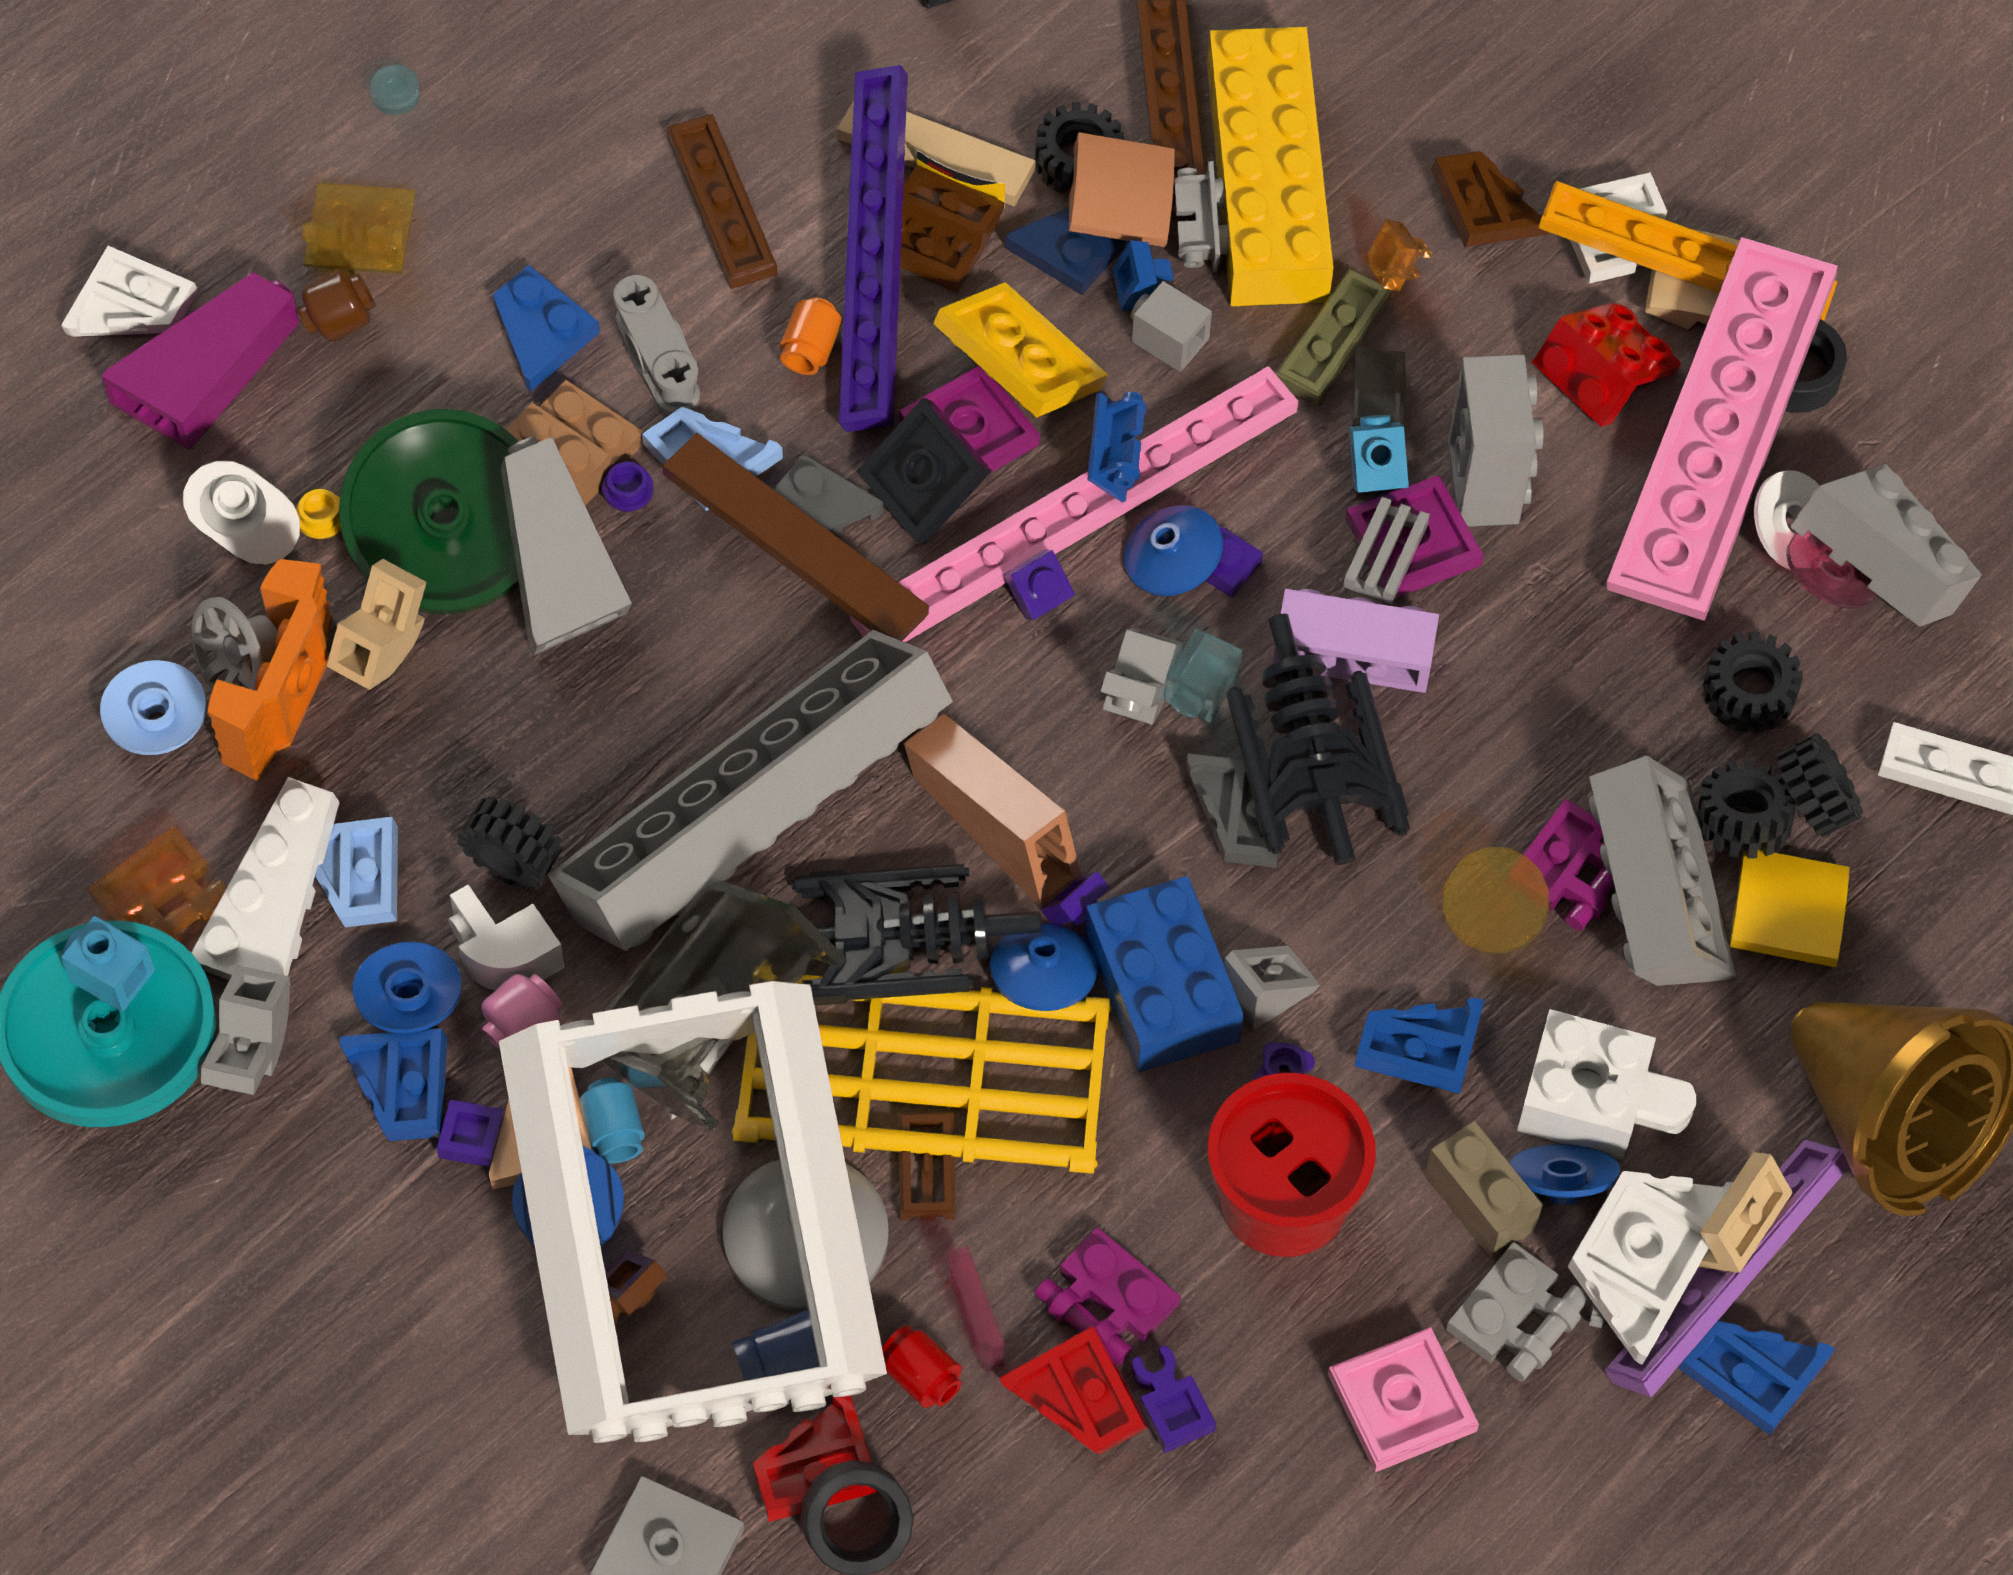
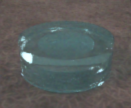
(395, 89)

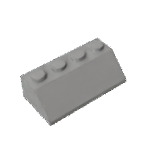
(1660, 874)

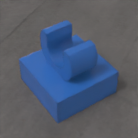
(1138, 274)

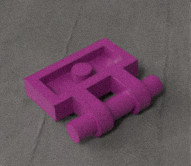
(1562, 852)
(1116, 1284)

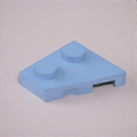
(676, 429)
(362, 871)

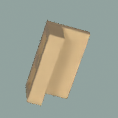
(1745, 1214)

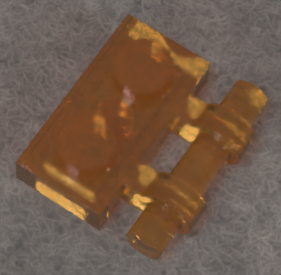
(153, 878)

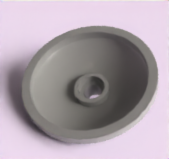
(762, 1239)

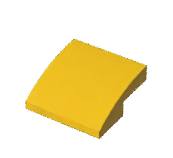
(1790, 908)

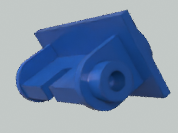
(1113, 449)

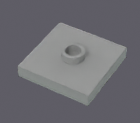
(668, 1536)

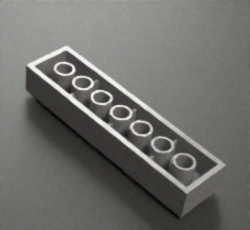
(750, 789)

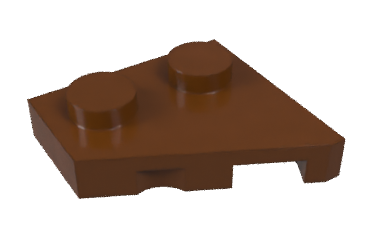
(1483, 200)

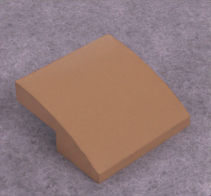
(1121, 189)

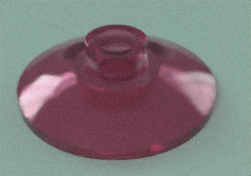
(1824, 577)

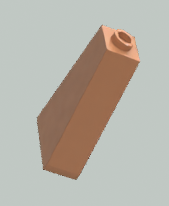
(996, 807)

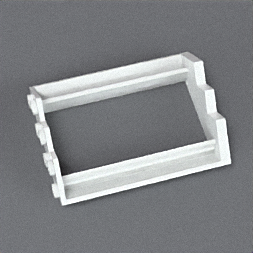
(567, 1230)

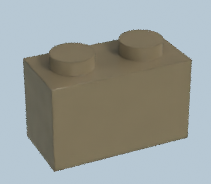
(1483, 1189)

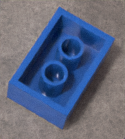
(1163, 974)

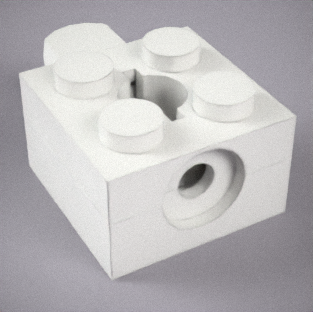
(1602, 1109)

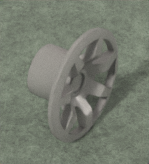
(239, 642)

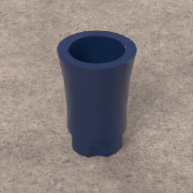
(778, 1348)

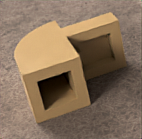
(383, 630)

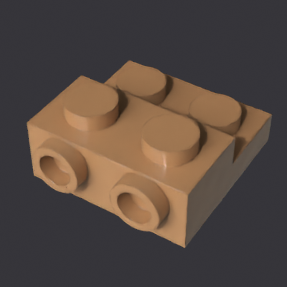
(585, 434)

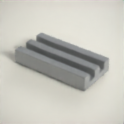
(1400, 517)

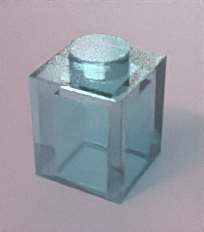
(1203, 676)

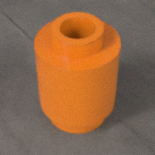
(810, 335)

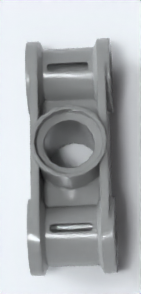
(656, 344)

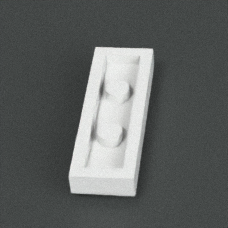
(1949, 767)

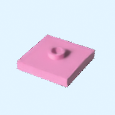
(1403, 1399)

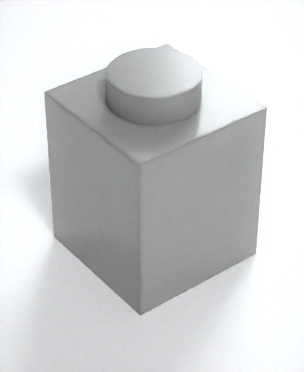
(1170, 325)

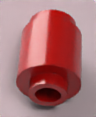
(921, 1367)

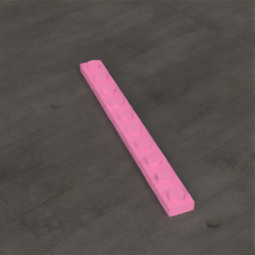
(1083, 507)

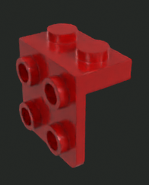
(1602, 358)

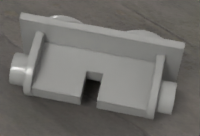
(1200, 197)

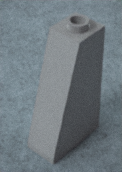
(558, 554)

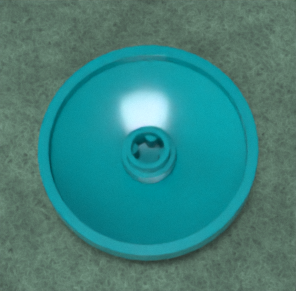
(89, 1059)

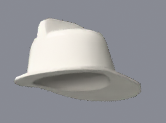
(242, 512)

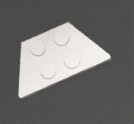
(1644, 1253)

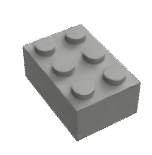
(1494, 439)

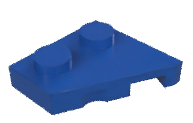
(541, 324)
(1421, 1043)
(402, 1080)
(1755, 1371)

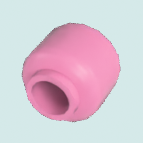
(519, 1005)

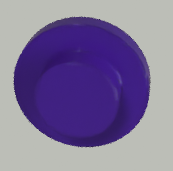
(627, 487)

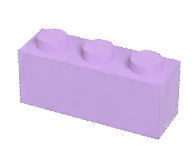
(1359, 635)

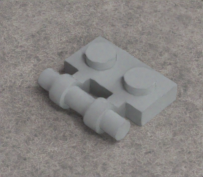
(1504, 1302)

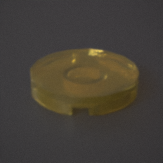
(1496, 900)

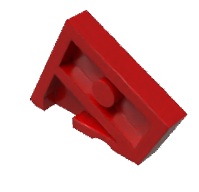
(1080, 1391)
(810, 1449)

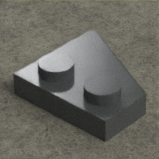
(827, 496)
(1229, 809)

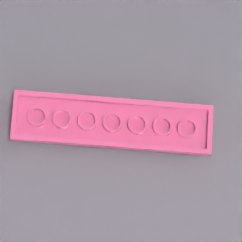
(1722, 429)

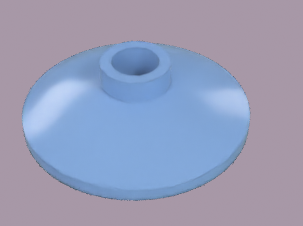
(151, 689)

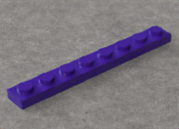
(873, 249)

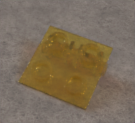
(359, 228)

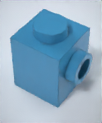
(1378, 454)
(107, 963)

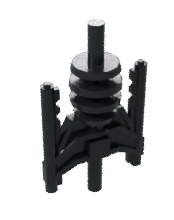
(1315, 760)
(880, 933)

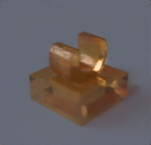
(1395, 254)

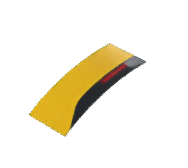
(990, 188)

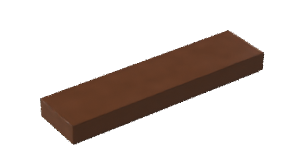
(721, 201)

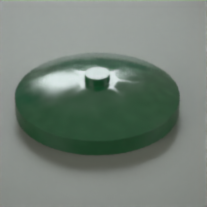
(435, 506)

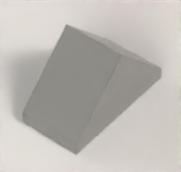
(1267, 982)

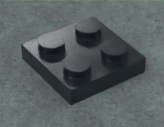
(924, 471)

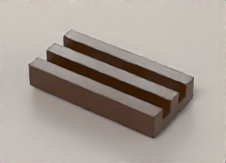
(928, 1208)

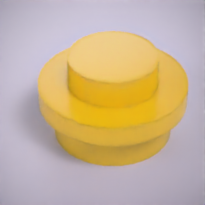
(319, 514)

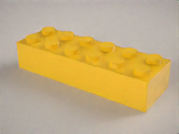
(1269, 166)

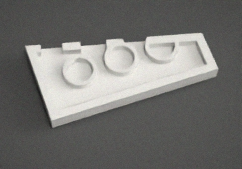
(272, 888)

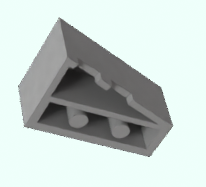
(1892, 541)

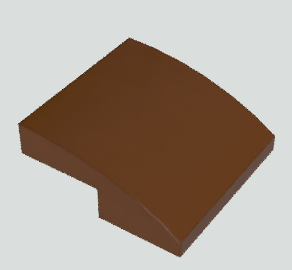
(944, 227)

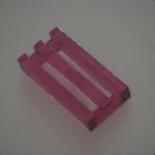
(975, 1309)

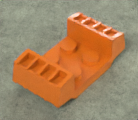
(265, 720)

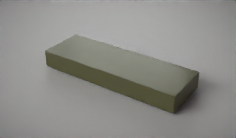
(1333, 336)

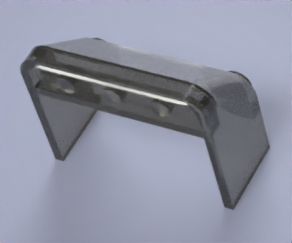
(722, 946)

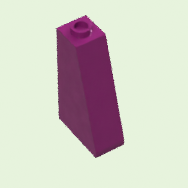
(204, 360)

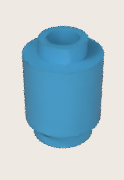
(612, 1120)

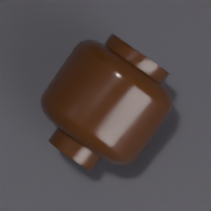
(336, 304)

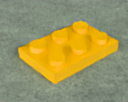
(1020, 349)

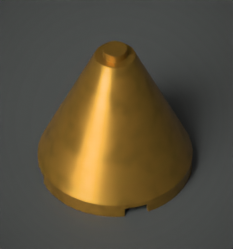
(1910, 1094)

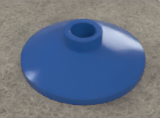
(1181, 563)
(407, 971)
(1048, 981)
(1566, 1171)

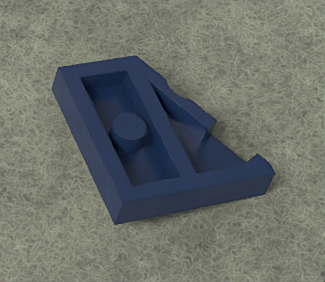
(1063, 254)

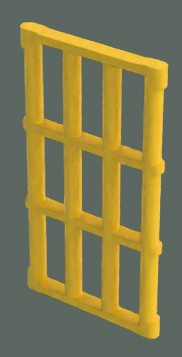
(973, 1098)

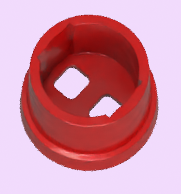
(1254, 1190)

